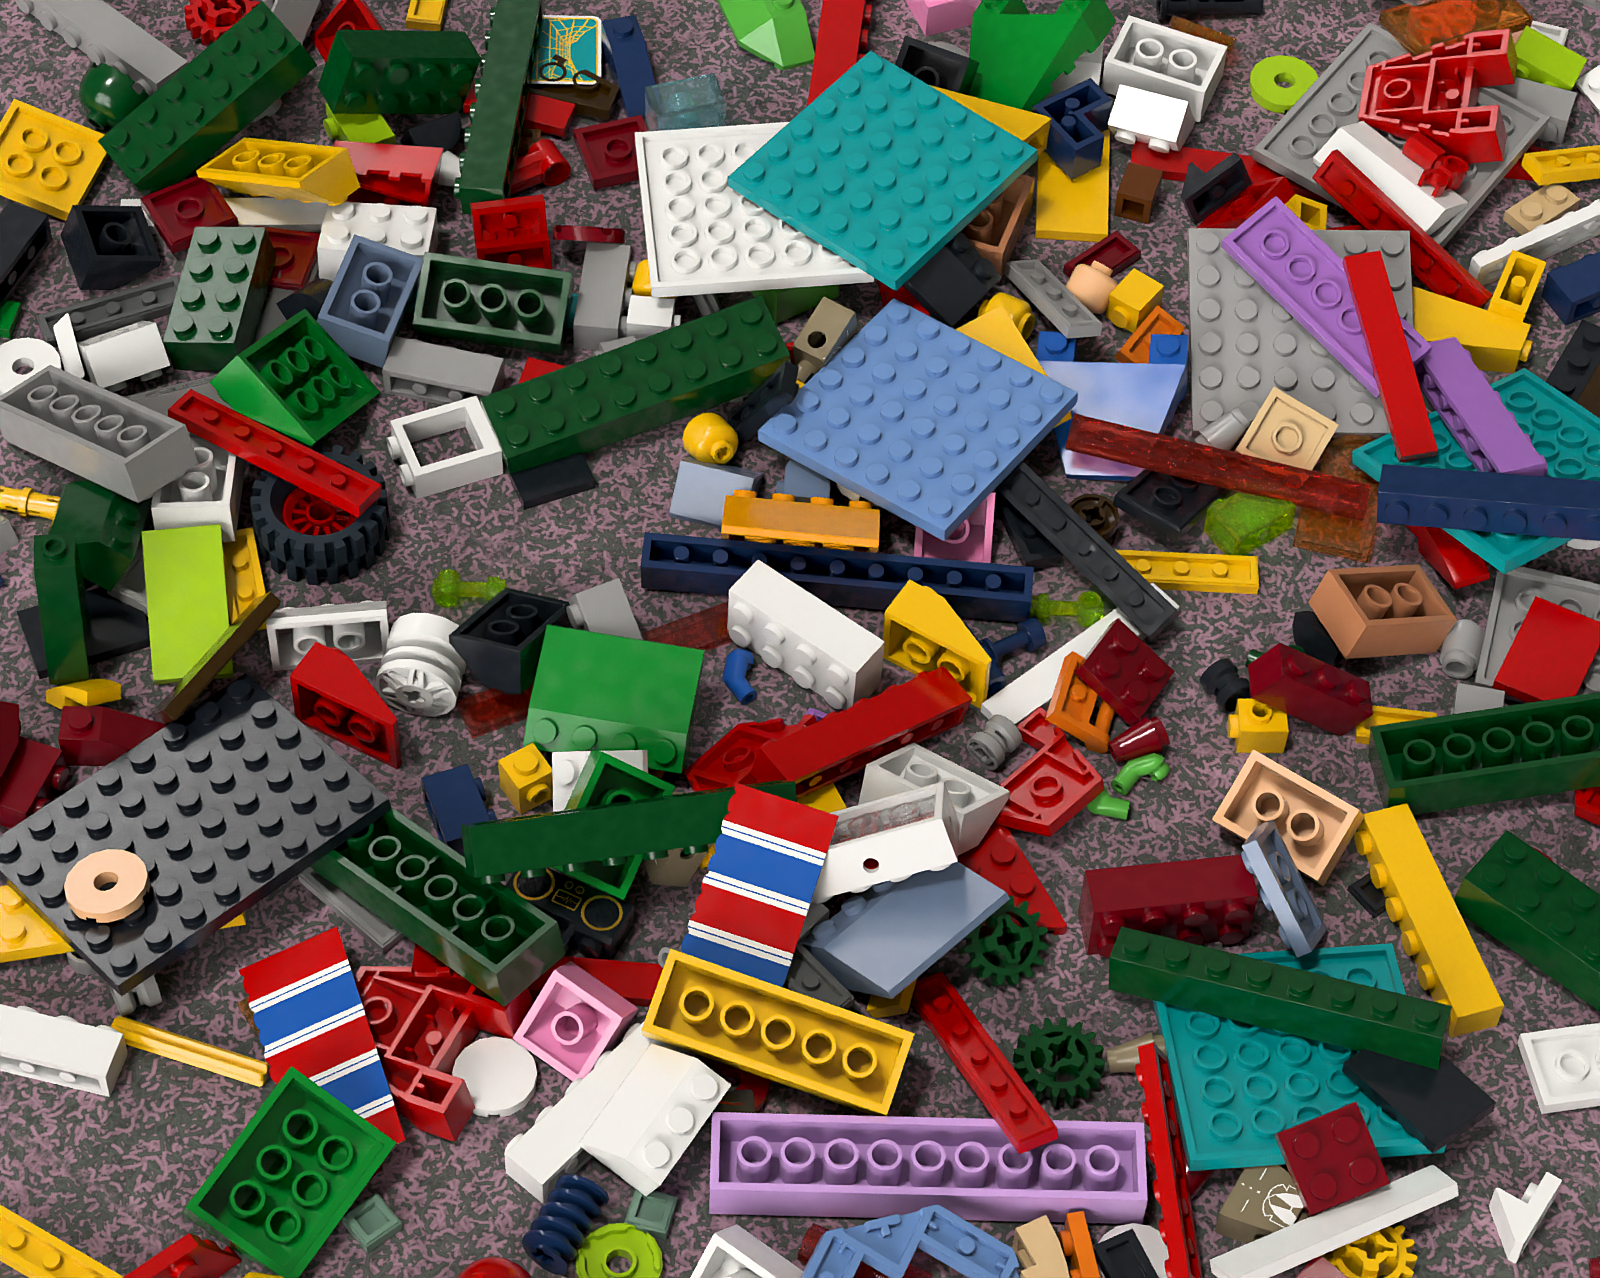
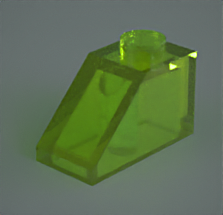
(1247, 522)

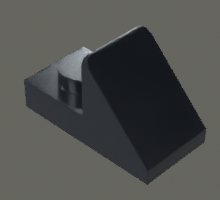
(1209, 191)

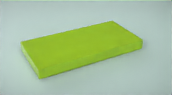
(184, 598)

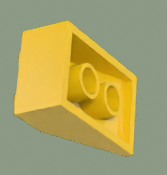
(927, 633)

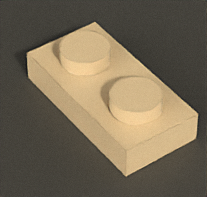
(1541, 208)

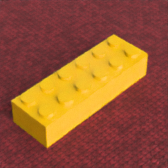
(777, 1034)

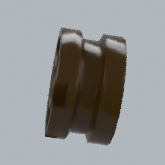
(1101, 514)

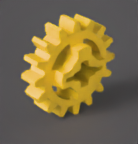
(1386, 1252)

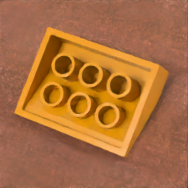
(801, 523)

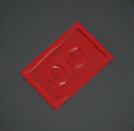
(1549, 654)

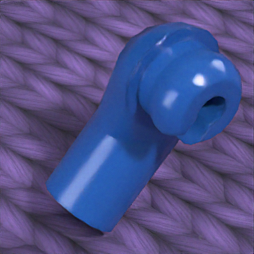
(734, 675)

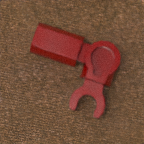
(1439, 170)

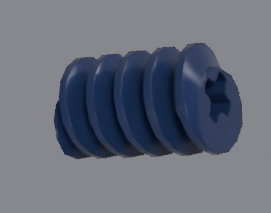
(563, 1222)

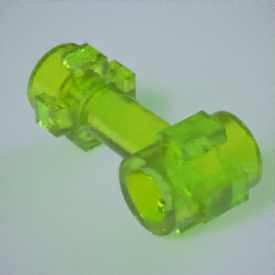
(449, 587)
(1086, 610)

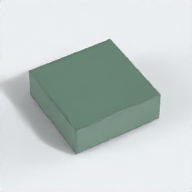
(652, 1213)
(372, 1222)

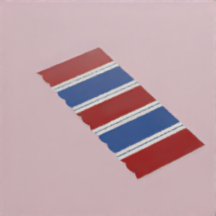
(759, 884)
(318, 1025)

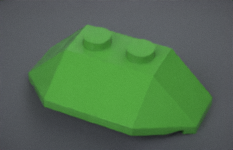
(771, 30)

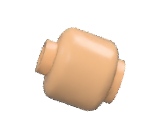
(1092, 286)

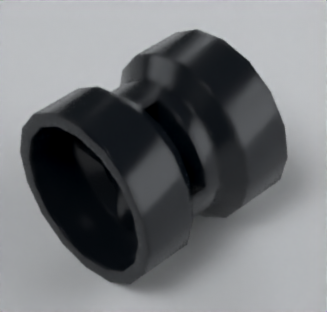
(1225, 684)

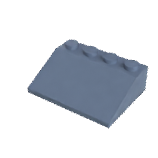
(902, 928)

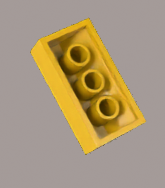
(284, 171)

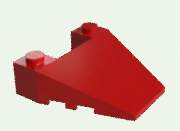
(1440, 95)
(419, 1032)

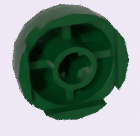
(108, 95)

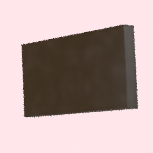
(215, 658)

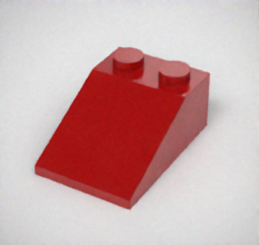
(343, 705)

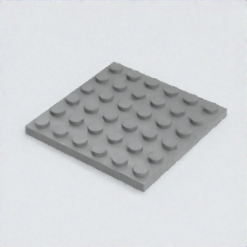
(1335, 103)
(1250, 343)

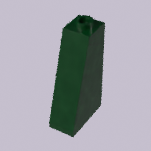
(62, 608)

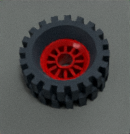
(314, 535)

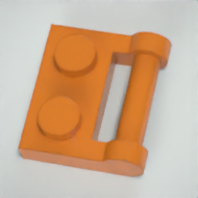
(1073, 706)

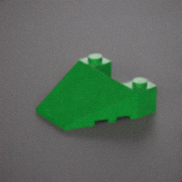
(1028, 51)

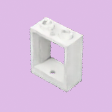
(454, 471)

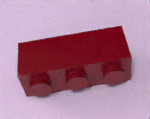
(1310, 689)

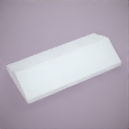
(1393, 175)

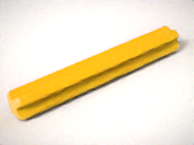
(192, 1051)

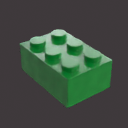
(607, 782)

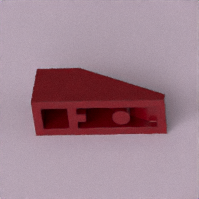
(100, 734)

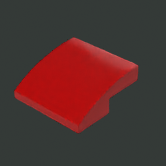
(512, 231)

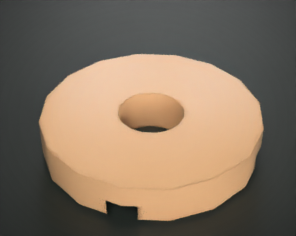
(101, 868)

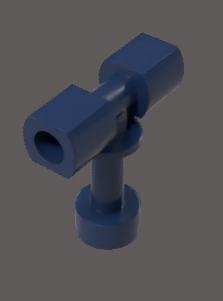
(1029, 634)

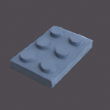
(1283, 889)

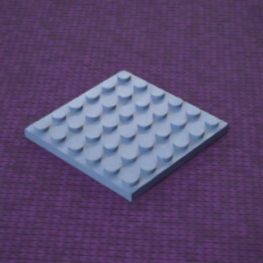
(918, 418)

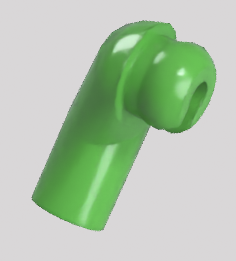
(1137, 768)
(1109, 806)

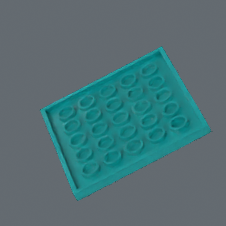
(883, 169)
(1558, 431)
(1250, 1082)

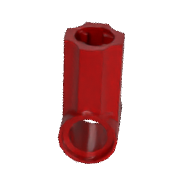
(541, 164)

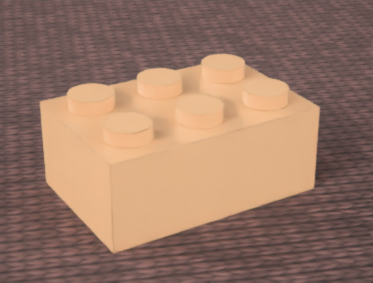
(1307, 817)

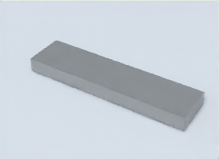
(1053, 299)

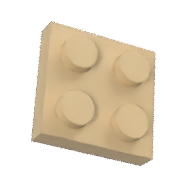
(1287, 432)

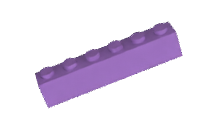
(1476, 412)

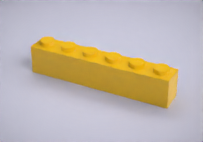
(1428, 919)

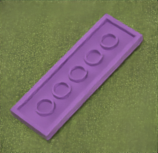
(1310, 285)

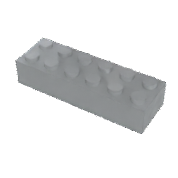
(96, 433)

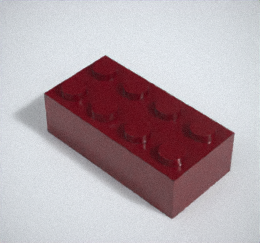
(1176, 900)

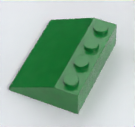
(295, 381)
(614, 696)
(289, 1176)

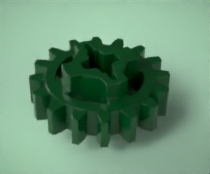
(1008, 955)
(1067, 1076)

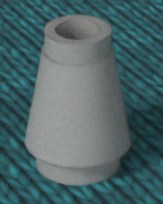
(1224, 431)

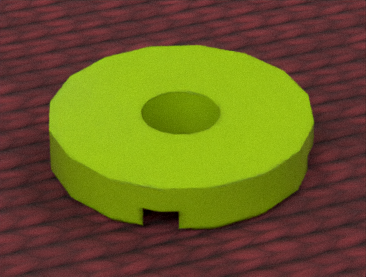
(1280, 69)
(616, 1241)

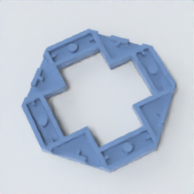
(892, 1241)

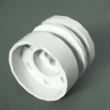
(421, 666)

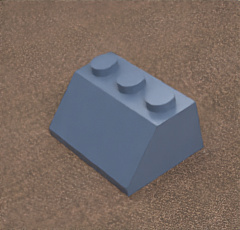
(370, 299)

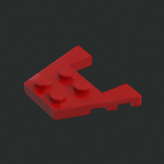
(1049, 784)

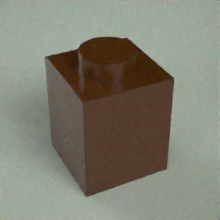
(1138, 193)

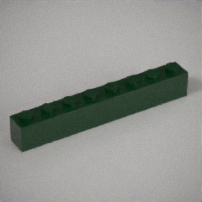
(501, 102)
(601, 833)
(1279, 997)

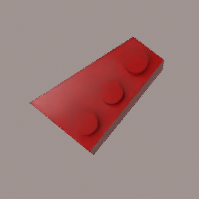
(394, 173)

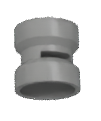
(996, 740)
(144, 994)

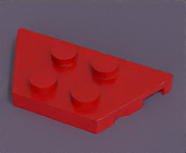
(735, 754)
(1005, 865)
(188, 1259)

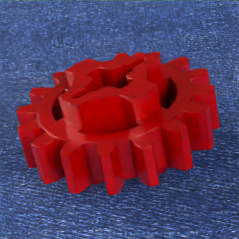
(217, 16)

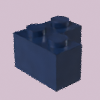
(1076, 127)

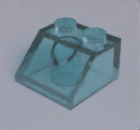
(685, 104)

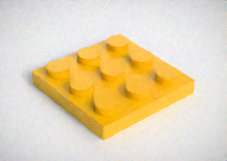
(47, 159)

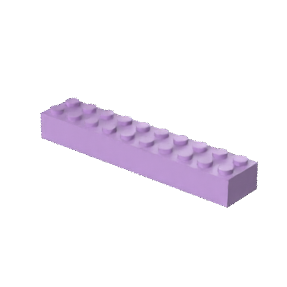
(916, 1162)

